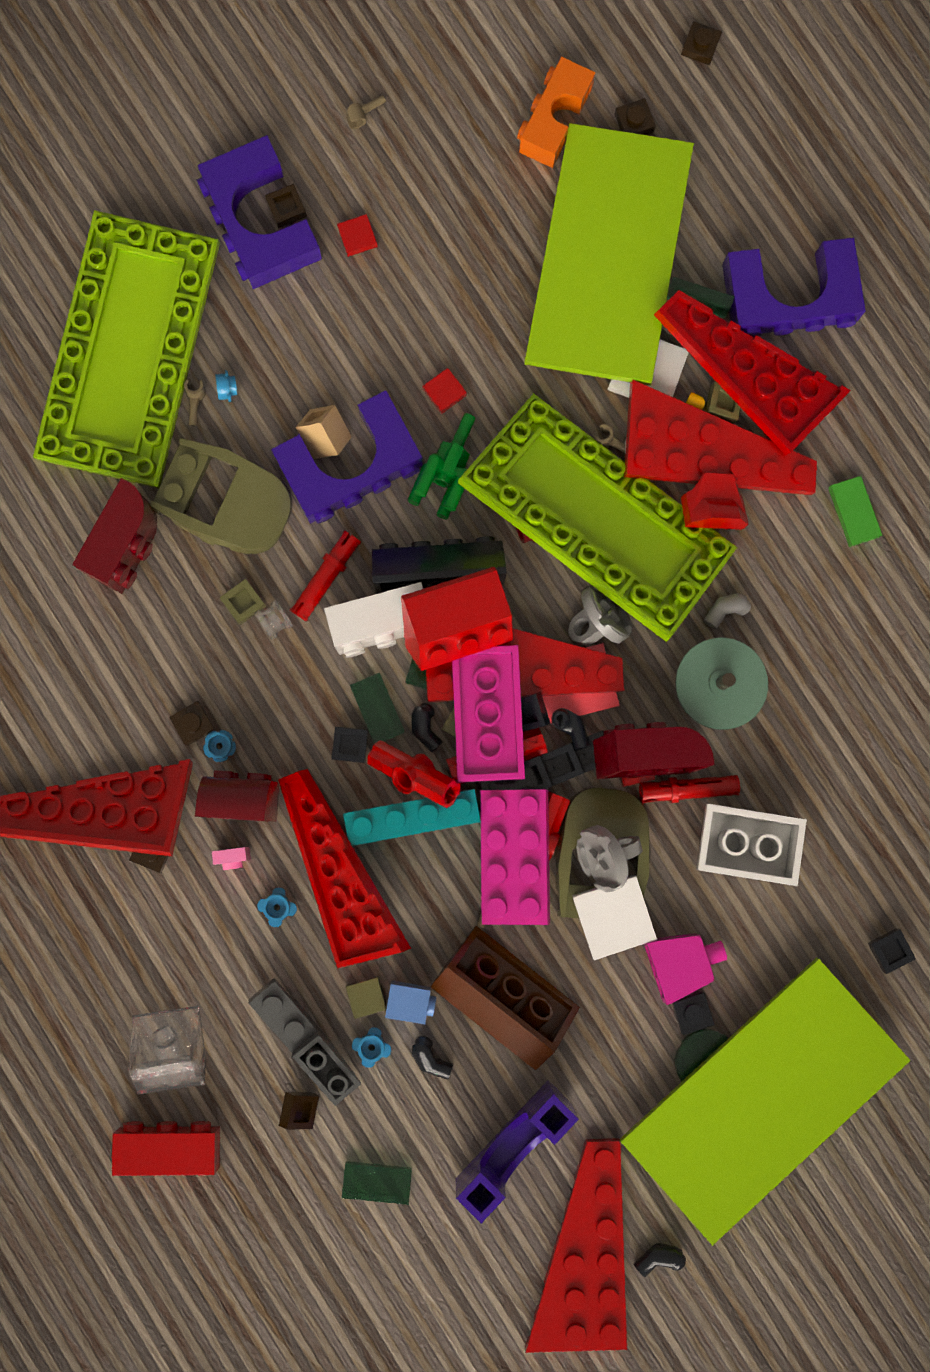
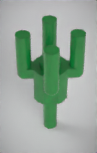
(445, 470)

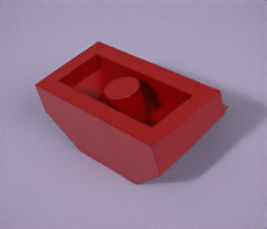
(714, 503)

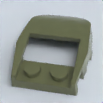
(251, 512)
(611, 809)

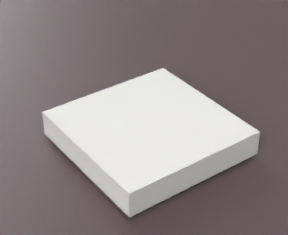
(666, 374)
(614, 919)

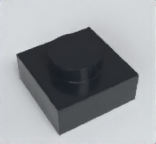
(533, 712)
(350, 744)
(891, 951)
(692, 1013)

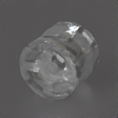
(271, 621)

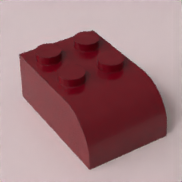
(119, 539)
(650, 751)
(236, 798)

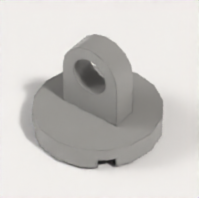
(603, 619)
(606, 856)

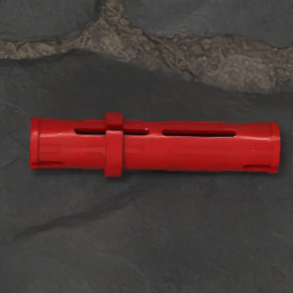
(325, 575)
(676, 790)

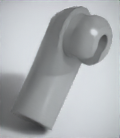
(724, 605)

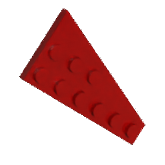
(757, 375)
(682, 442)
(545, 668)
(105, 812)
(347, 899)
(585, 1278)

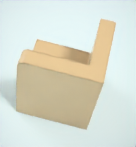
(324, 432)

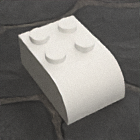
(368, 621)
(751, 844)

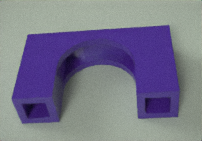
(227, 182)
(758, 312)
(394, 457)
(483, 1181)

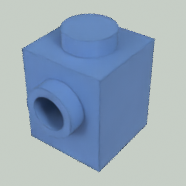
(410, 1002)

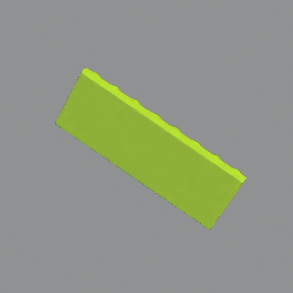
(609, 254)
(126, 349)
(601, 525)
(764, 1100)

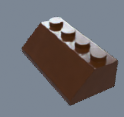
(506, 998)

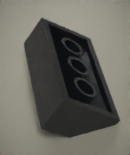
(434, 563)

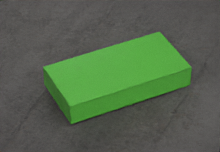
(855, 511)

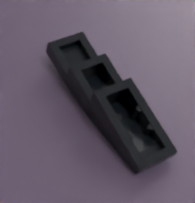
(550, 768)

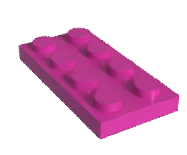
(488, 715)
(515, 857)

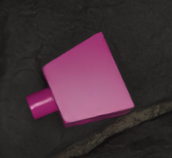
(682, 964)

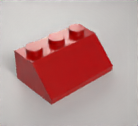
(456, 619)

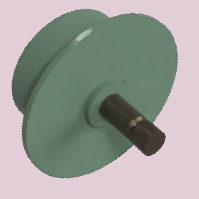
(721, 683)

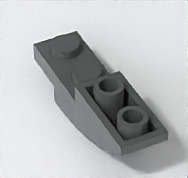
(305, 1041)

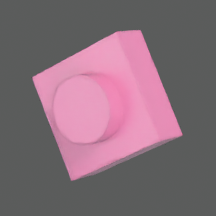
(231, 857)

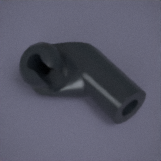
(421, 726)
(573, 726)
(426, 1060)
(660, 1255)

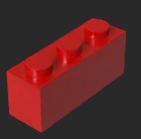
(165, 1149)

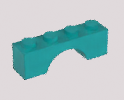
(409, 818)

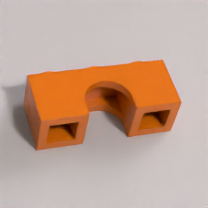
(567, 89)

